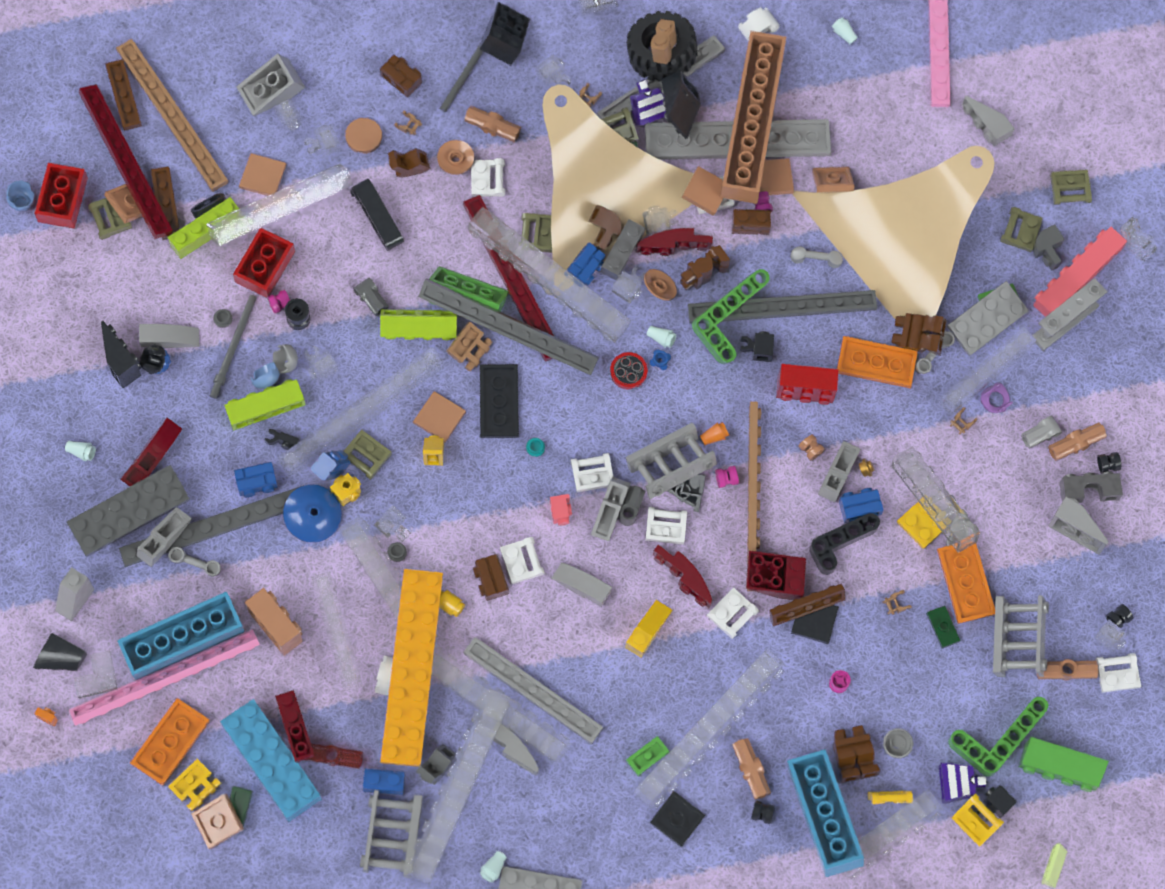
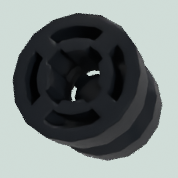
(1109, 462)
(1120, 615)
(762, 812)

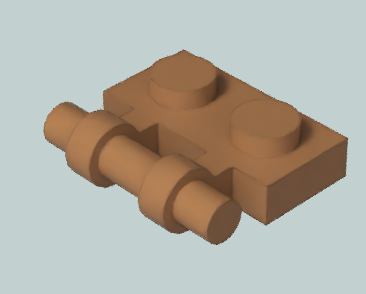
(465, 342)

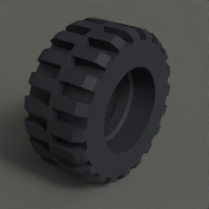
(640, 38)

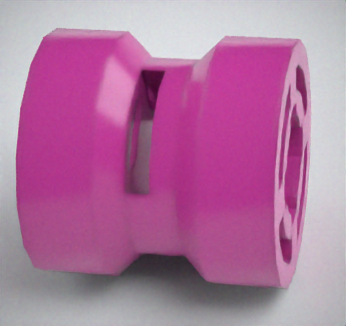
(283, 299)
(727, 476)
(839, 678)

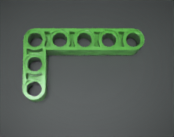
(725, 310)
(1004, 742)

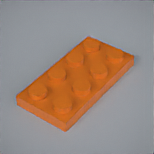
(877, 362)
(966, 583)
(169, 741)

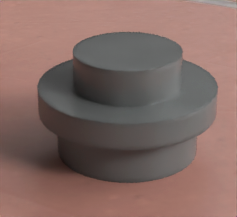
(222, 318)
(397, 552)

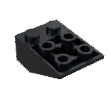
(505, 34)
(680, 102)
(121, 362)

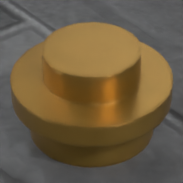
(866, 467)

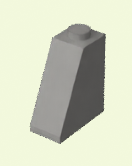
(73, 594)

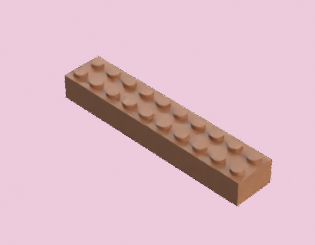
(753, 117)

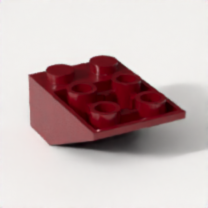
(776, 575)

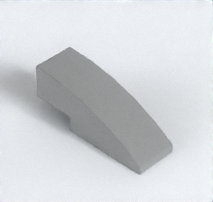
(168, 335)
(839, 471)
(610, 508)
(163, 537)
(582, 583)
(515, 750)

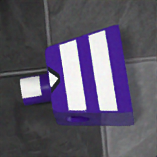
(647, 104)
(958, 782)

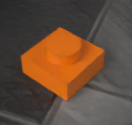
(46, 715)

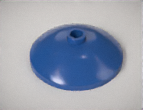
(300, 520)

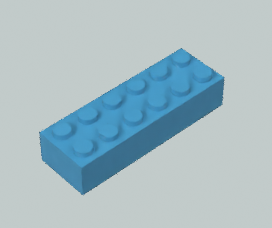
(180, 636)
(270, 760)
(825, 813)

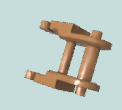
(591, 100)
(406, 128)
(967, 425)
(899, 609)

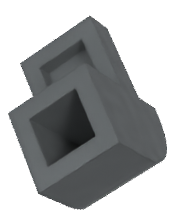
(1046, 243)
(437, 764)

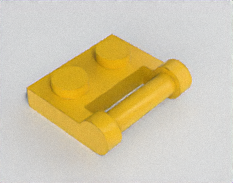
(890, 796)
(973, 824)

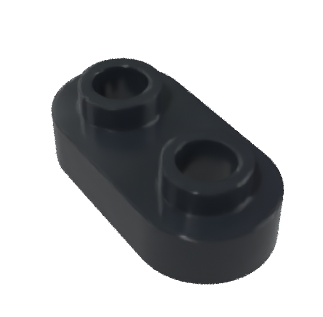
(206, 205)

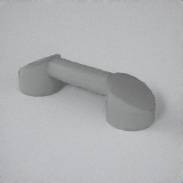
(833, 258)
(924, 365)
(178, 556)

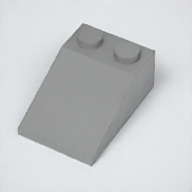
(270, 85)
(1075, 523)

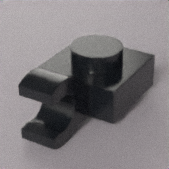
(285, 440)

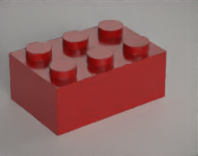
(61, 195)
(264, 262)
(807, 384)

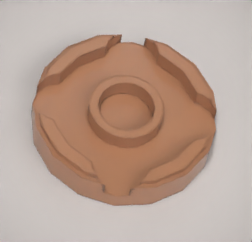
(363, 135)

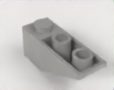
(991, 122)

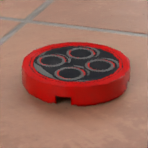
(628, 370)

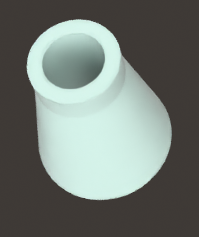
(844, 30)
(662, 336)
(82, 450)
(493, 867)

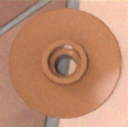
(455, 149)
(660, 284)

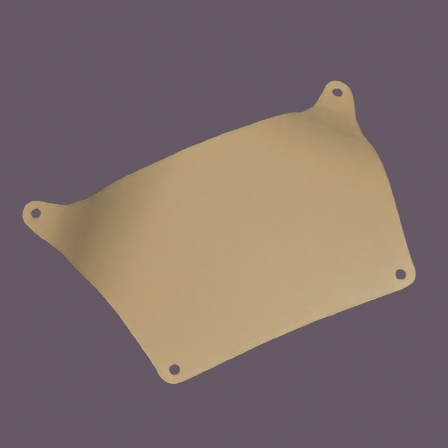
(891, 234)

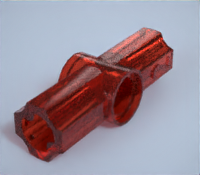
(344, 758)

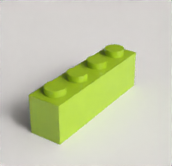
(196, 232)
(418, 324)
(265, 404)

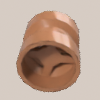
(811, 447)

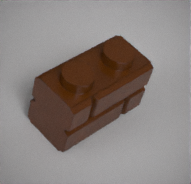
(401, 75)
(751, 221)
(491, 577)

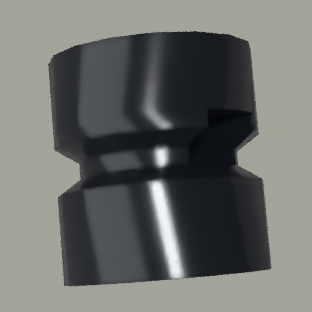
(297, 314)

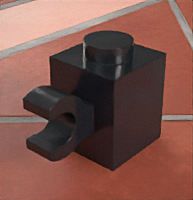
(761, 347)
(998, 801)

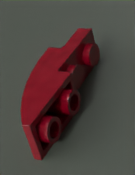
(666, 242)
(152, 452)
(690, 581)
(294, 726)

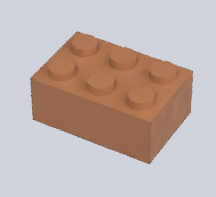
(274, 621)

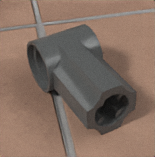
(369, 294)
(631, 504)

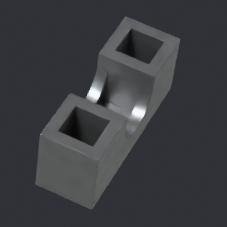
(622, 249)
(1106, 484)

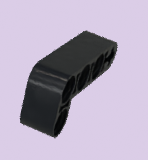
(377, 214)
(846, 539)

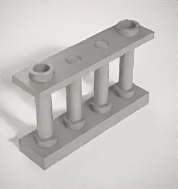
(1069, 314)
(662, 448)
(1002, 645)
(410, 826)

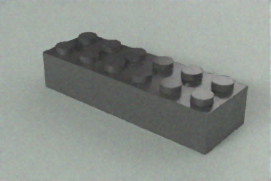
(128, 511)

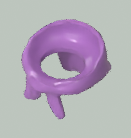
(998, 387)

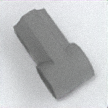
(1043, 431)

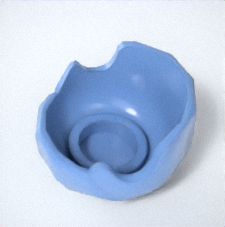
(17, 191)
(265, 376)

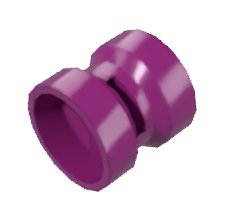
(763, 202)

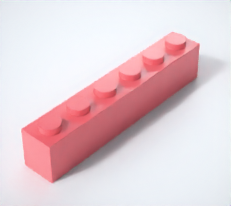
(1082, 270)

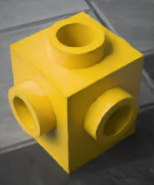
(346, 489)

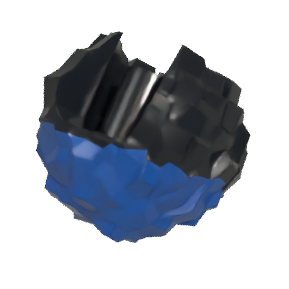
(155, 359)

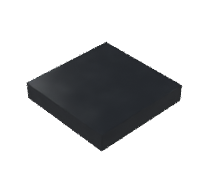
(816, 625)
(677, 819)

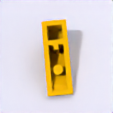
(648, 628)

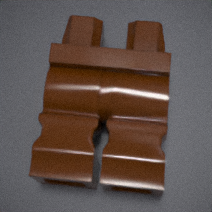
(701, 271)
(914, 332)
(852, 748)

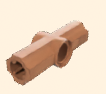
(492, 123)
(1077, 441)
(1079, 670)
(751, 768)

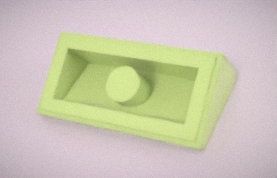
(1054, 865)

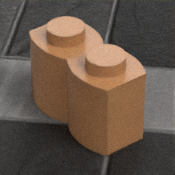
(663, 41)

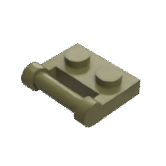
(625, 130)
(1068, 182)
(116, 222)
(1027, 232)
(542, 236)
(370, 450)

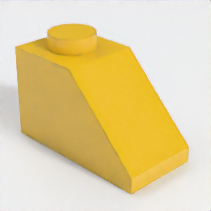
(433, 450)

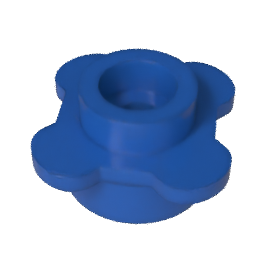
(664, 356)

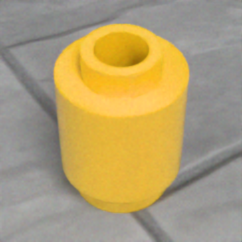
(451, 603)

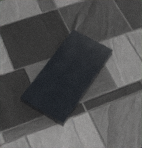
(499, 401)

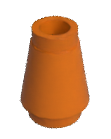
(714, 434)

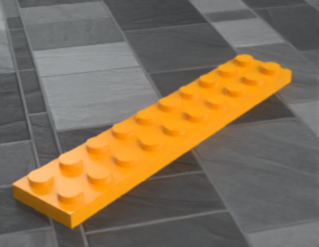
(411, 668)

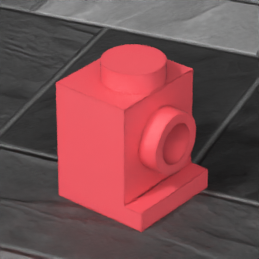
(560, 509)

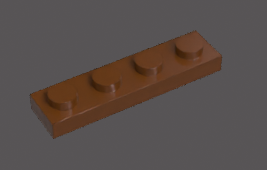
(123, 94)
(165, 196)
(806, 605)

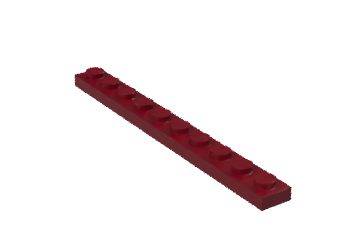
(125, 161)
(513, 280)

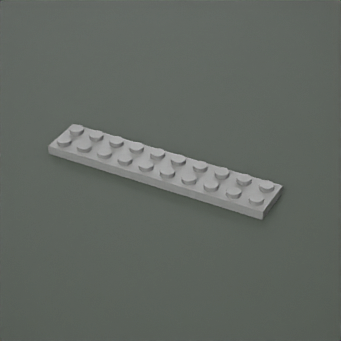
(713, 139)

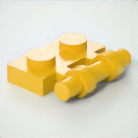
(190, 780)

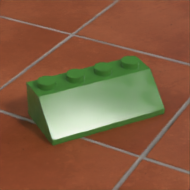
(470, 287)
(1062, 764)

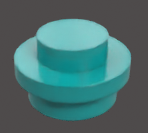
(535, 447)

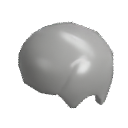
(285, 353)
(898, 738)

